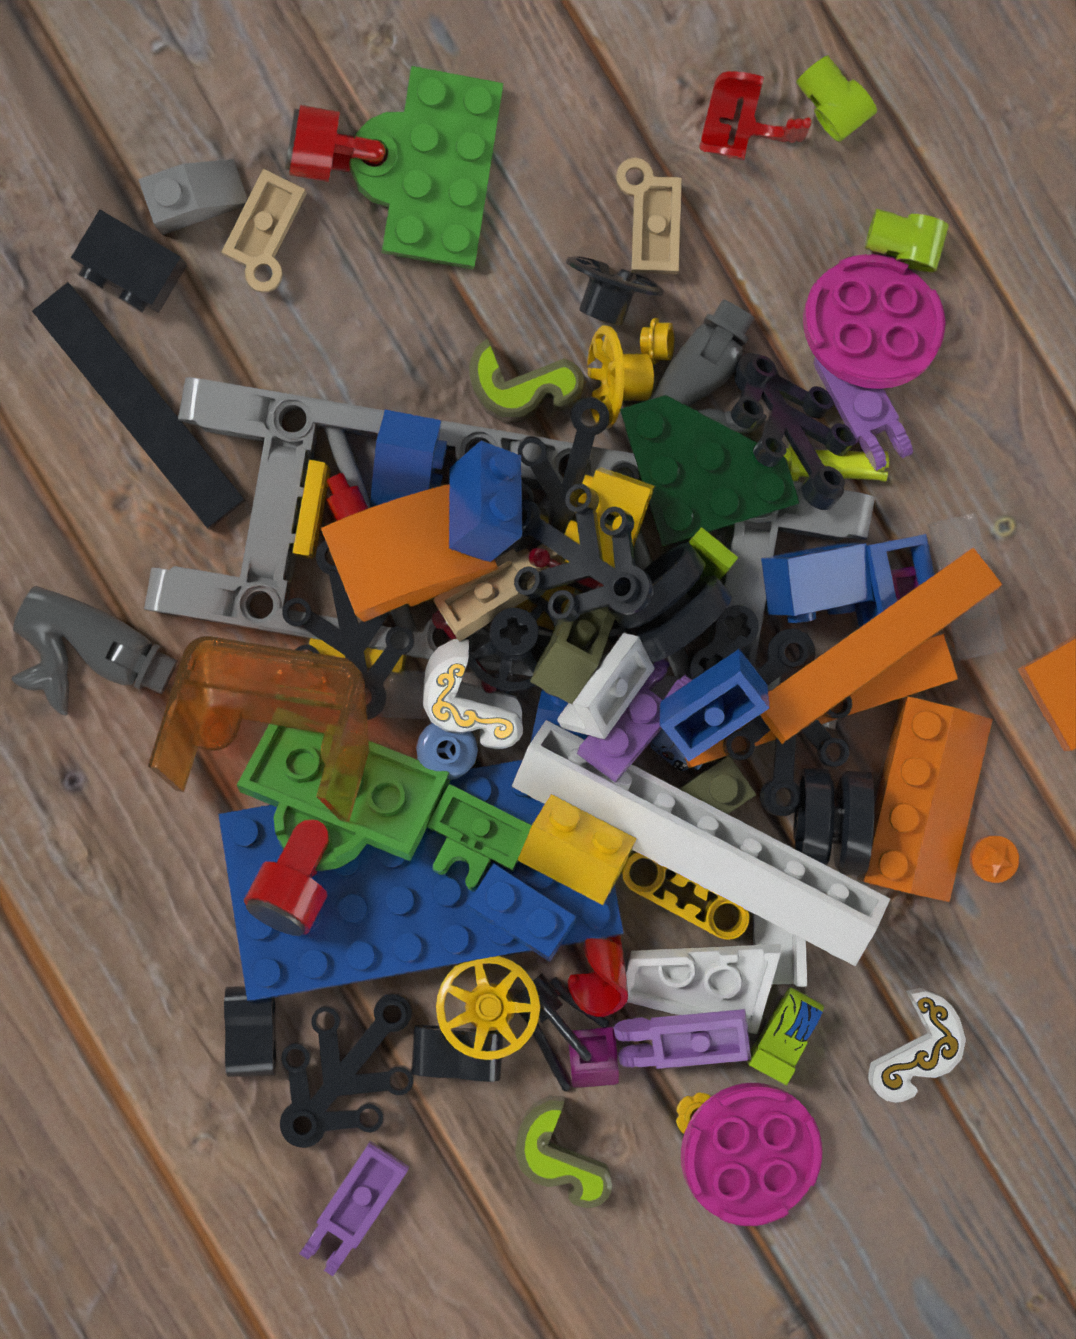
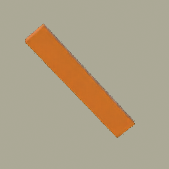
(878, 644)
(917, 671)

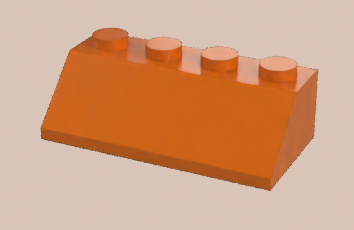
(926, 797)

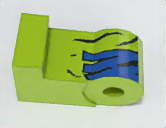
(785, 1035)

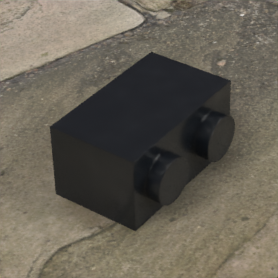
(128, 262)

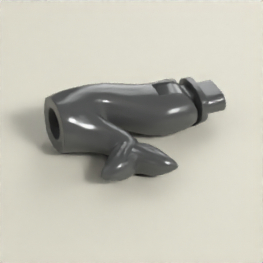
(709, 362)
(100, 639)

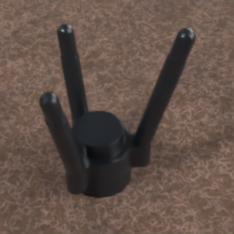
(549, 1004)

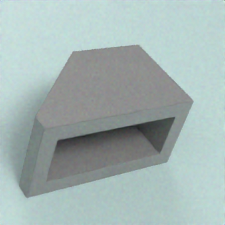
(192, 193)

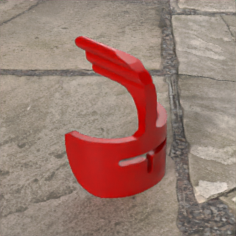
(727, 90)
(606, 988)

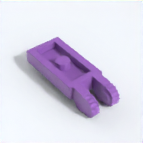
(866, 414)
(633, 729)
(685, 1039)
(357, 1203)

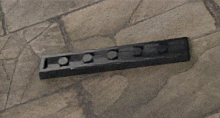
(138, 405)

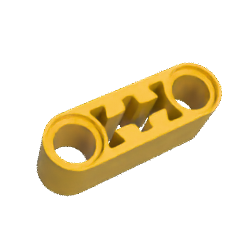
(688, 910)

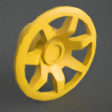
(621, 376)
(488, 1008)

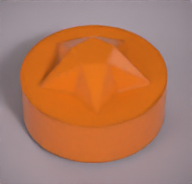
(994, 859)

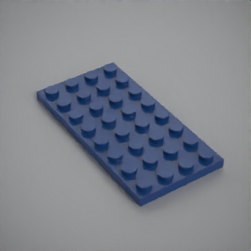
(388, 911)

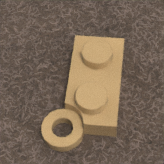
(654, 219)
(264, 227)

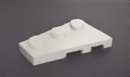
(704, 979)

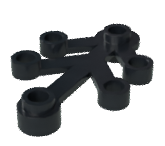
(758, 378)
(576, 463)
(585, 559)
(351, 637)
(784, 755)
(341, 1077)

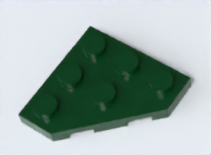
(700, 470)

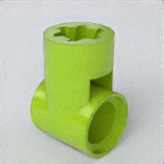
(838, 103)
(911, 239)

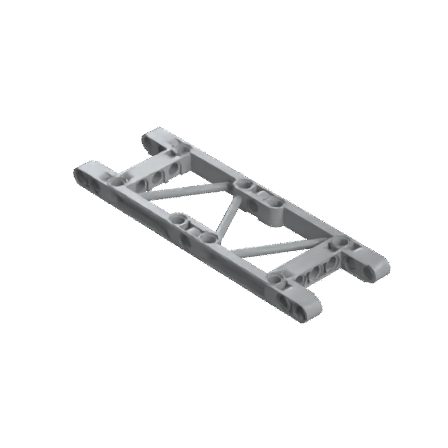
(279, 493)

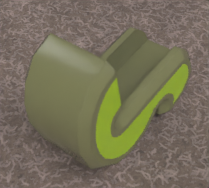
(525, 394)
(556, 1165)

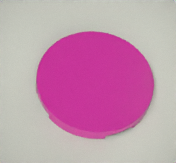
(873, 322)
(751, 1153)

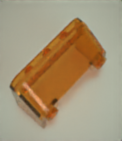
(267, 684)

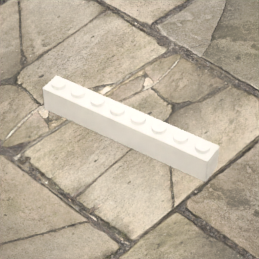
(709, 846)

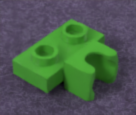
(476, 835)

